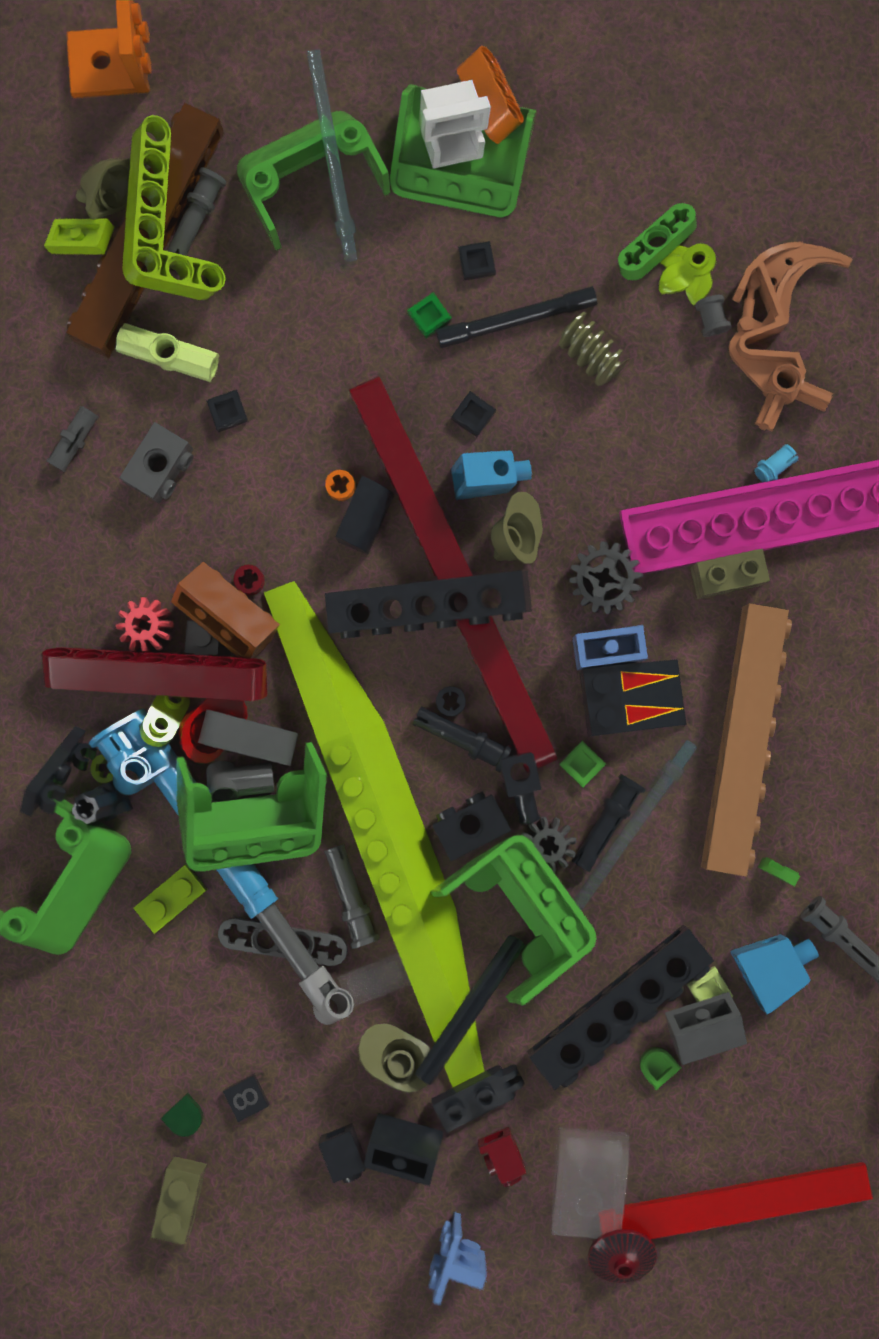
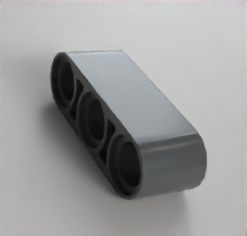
(248, 737)

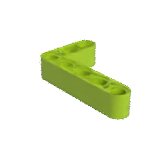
(152, 220)

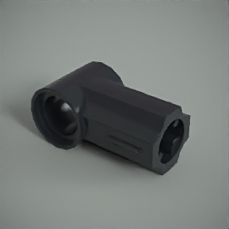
(101, 803)

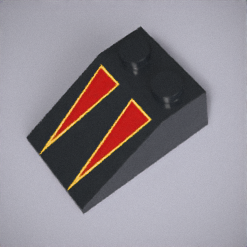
(632, 697)

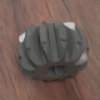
(558, 839)

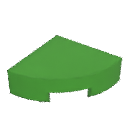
(782, 873)

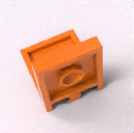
(122, 45)

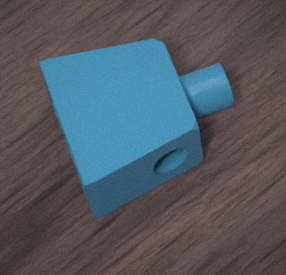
(487, 474)
(774, 969)

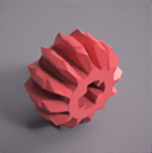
(146, 637)

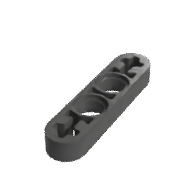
(243, 926)

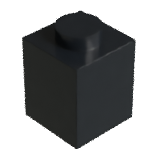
(342, 1154)

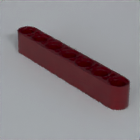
(155, 673)

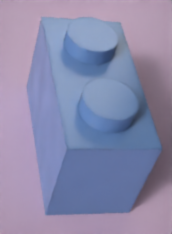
(610, 647)

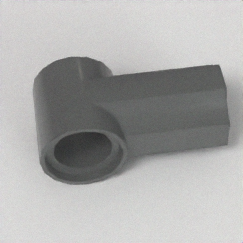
(230, 782)

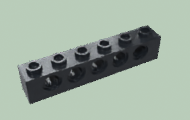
(344, 605)
(600, 1008)

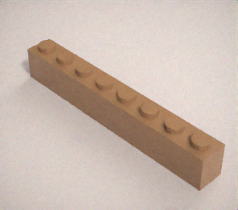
(745, 740)

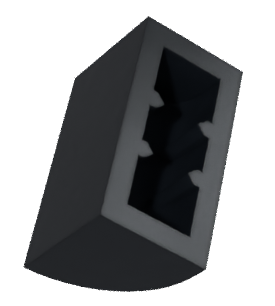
(364, 515)

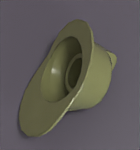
(518, 531)
(393, 1056)

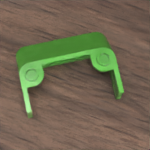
(263, 168)
(254, 827)
(74, 899)
(542, 902)

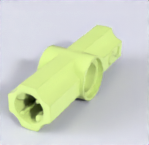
(149, 346)

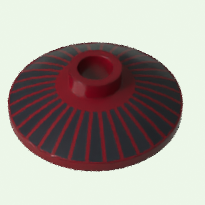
(622, 1256)

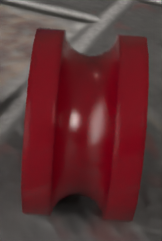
(241, 574)

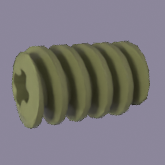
(591, 350)

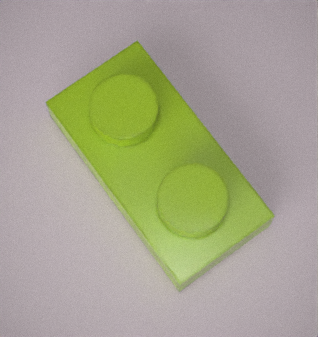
(79, 236)
(170, 898)

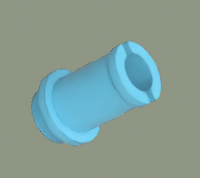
(776, 464)

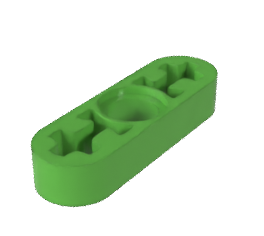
(660, 228)

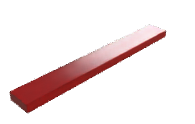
(749, 1201)

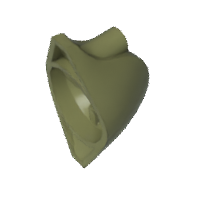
(105, 187)

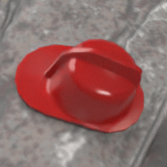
(192, 724)

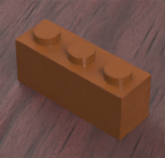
(224, 612)

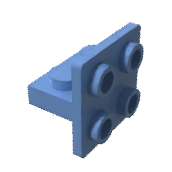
(458, 1260)

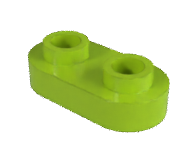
(165, 713)

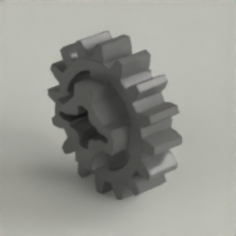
(601, 592)

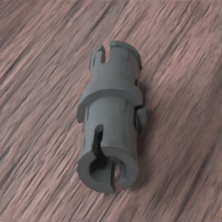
(72, 438)

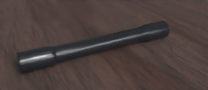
(567, 303)

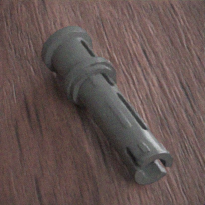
(200, 204)
(355, 911)
(833, 931)

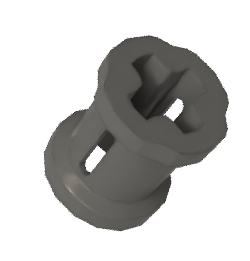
(713, 315)

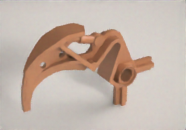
(767, 365)

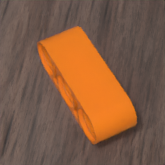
(491, 82)

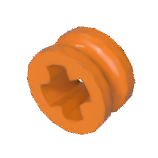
(350, 486)

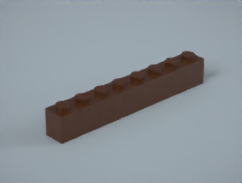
(110, 297)

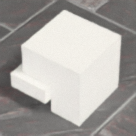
(453, 123)

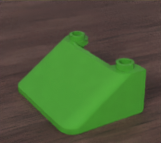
(477, 185)

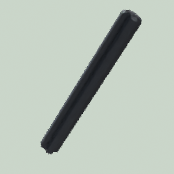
(469, 1010)

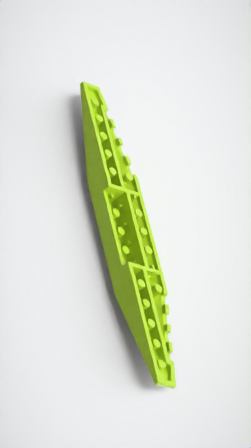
(381, 821)

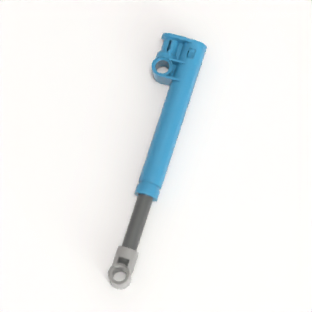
(127, 750)

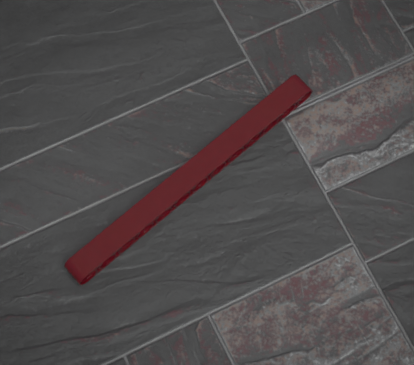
(447, 563)

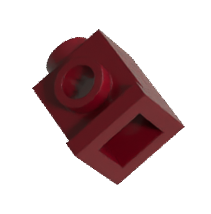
(502, 1156)

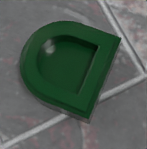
(184, 1117)

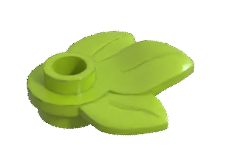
(686, 275)

